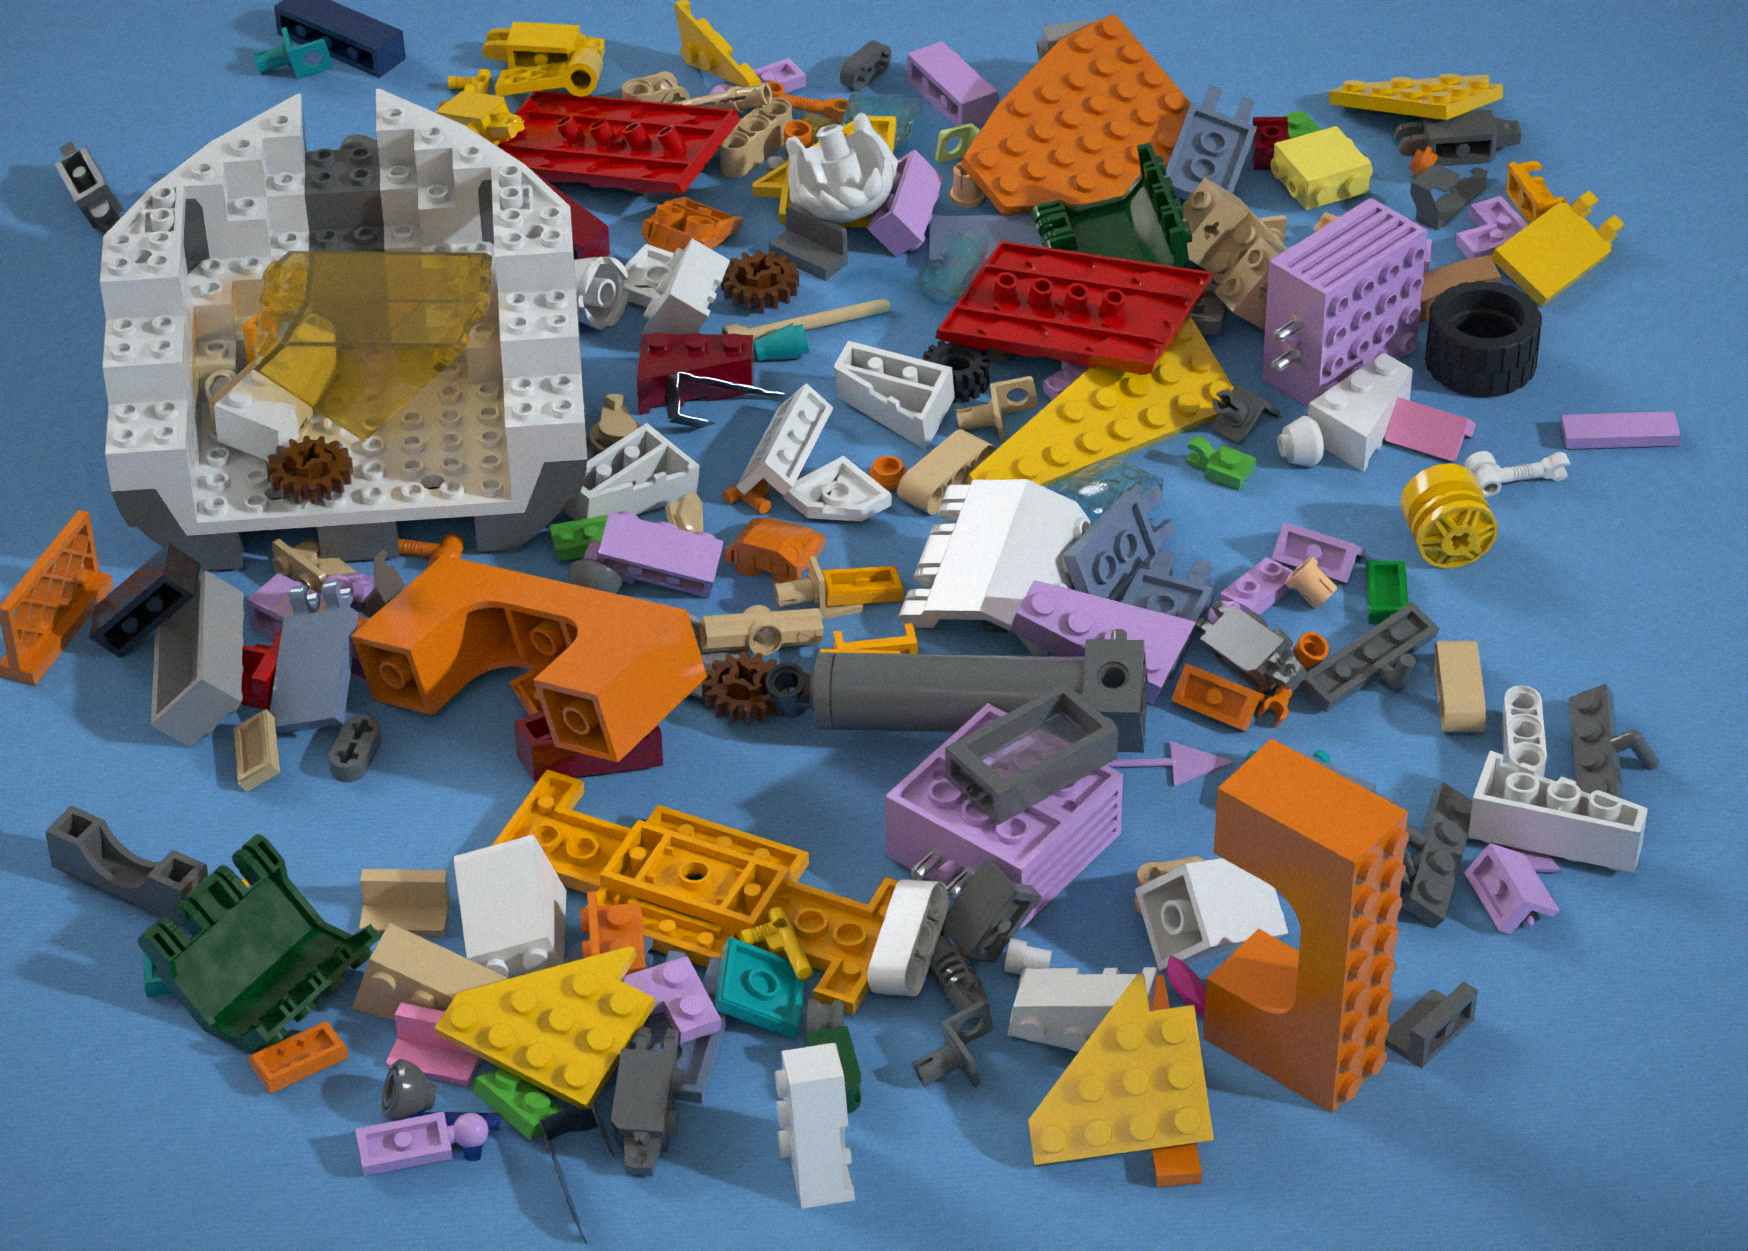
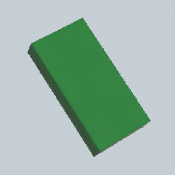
(1385, 589)

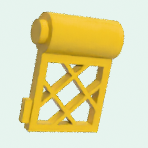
(576, 75)

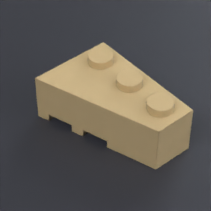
(415, 973)

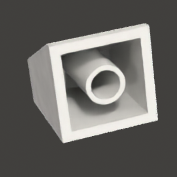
(511, 907)
(1207, 911)

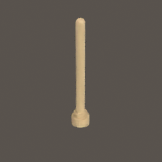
(815, 320)

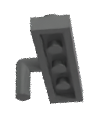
(1372, 657)
(1598, 745)
(1437, 854)

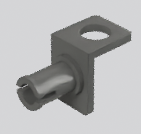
(1238, 412)
(954, 1053)

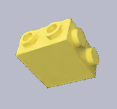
(1321, 167)

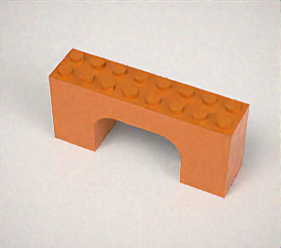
(603, 657)
(1338, 860)

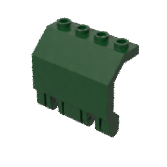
(1134, 226)
(252, 950)

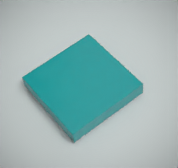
(759, 988)

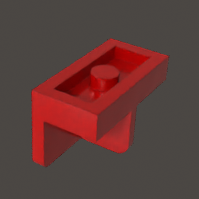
(259, 673)

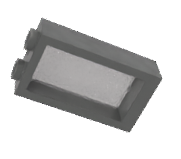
(1031, 753)

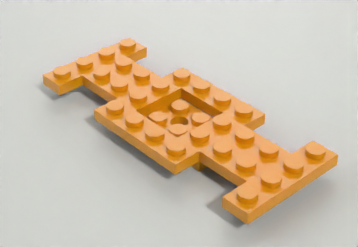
(739, 887)

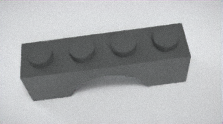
(90, 851)

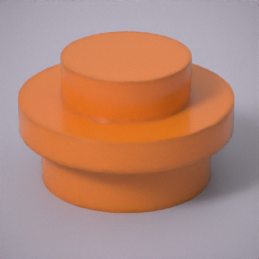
(1421, 161)
(887, 471)

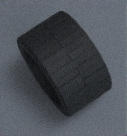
(1483, 338)

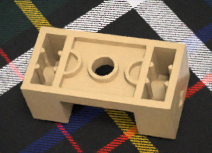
(1233, 246)

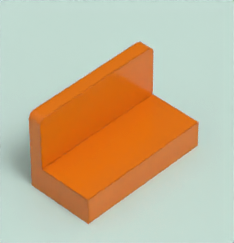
(1217, 697)

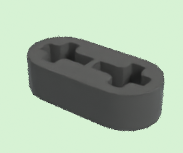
(865, 65)
(346, 746)

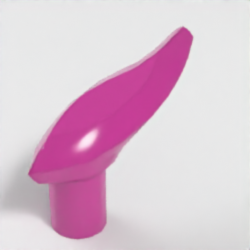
(1186, 984)

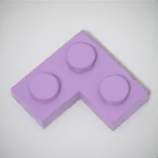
(1496, 225)
(680, 996)

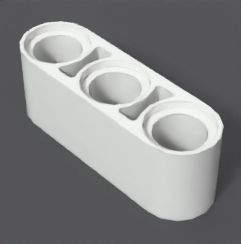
(1523, 728)
(908, 937)

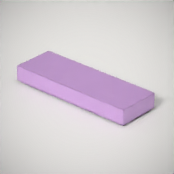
(1620, 430)

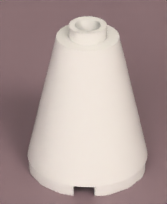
(600, 291)

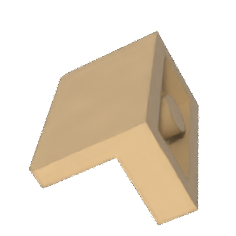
(407, 899)

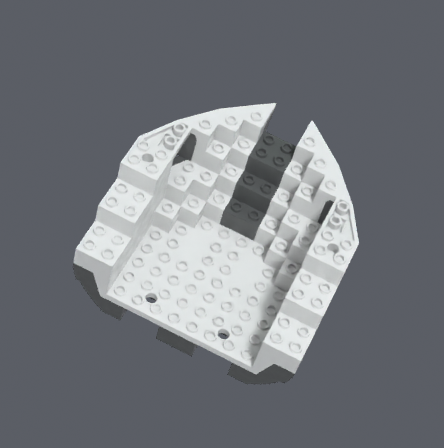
(186, 268)

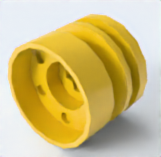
(1448, 515)

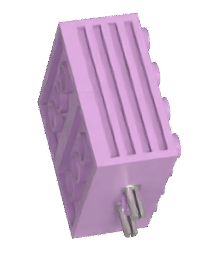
(1343, 300)
(1046, 846)

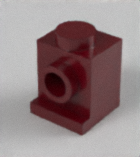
(1268, 131)

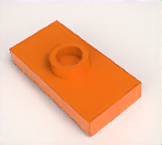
(298, 1057)

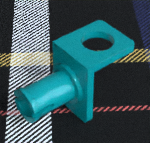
(293, 56)

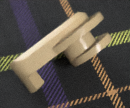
(614, 423)
(686, 513)

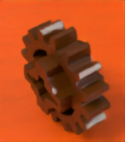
(760, 280)
(310, 469)
(739, 688)

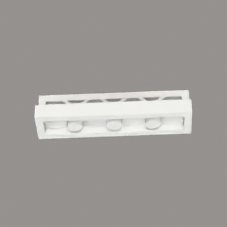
(787, 441)

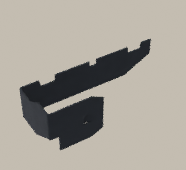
(672, 397)
(571, 1121)

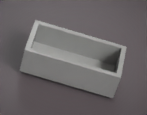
(199, 662)

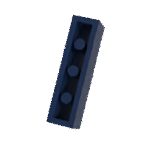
(347, 33)

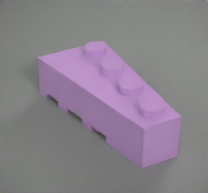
(1065, 618)

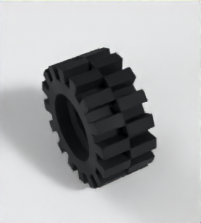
(972, 367)

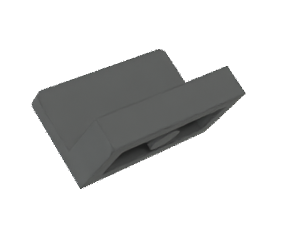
(812, 243)
(988, 913)
(1432, 1024)

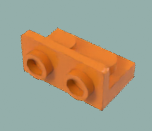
(612, 929)

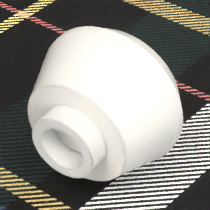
(1301, 442)

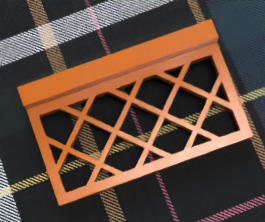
(61, 615)

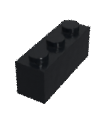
(145, 600)

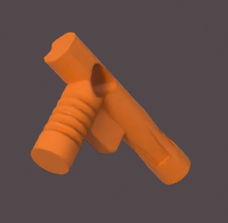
(753, 497)

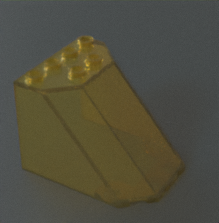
(366, 327)

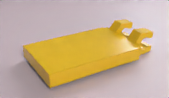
(1557, 249)

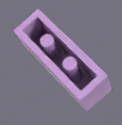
(951, 85)
(908, 208)
(660, 553)

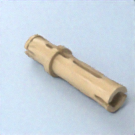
(755, 96)

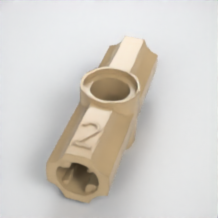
(781, 630)

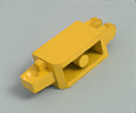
(537, 44)
(483, 114)

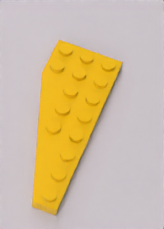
(1113, 415)

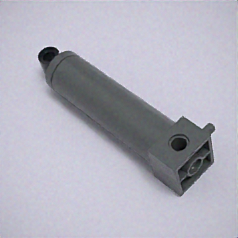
(949, 689)

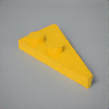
(709, 50)

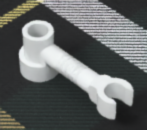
(1491, 475)
(1024, 957)

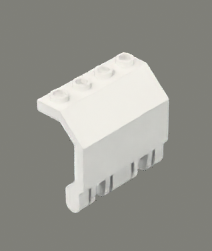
(993, 553)

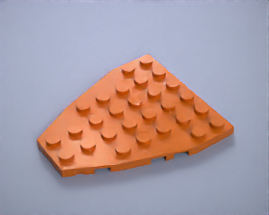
(1077, 123)

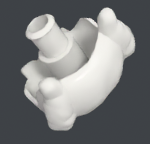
(844, 174)

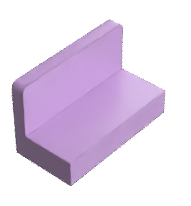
(1333, 555)
(1508, 887)

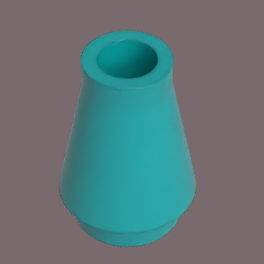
(783, 343)

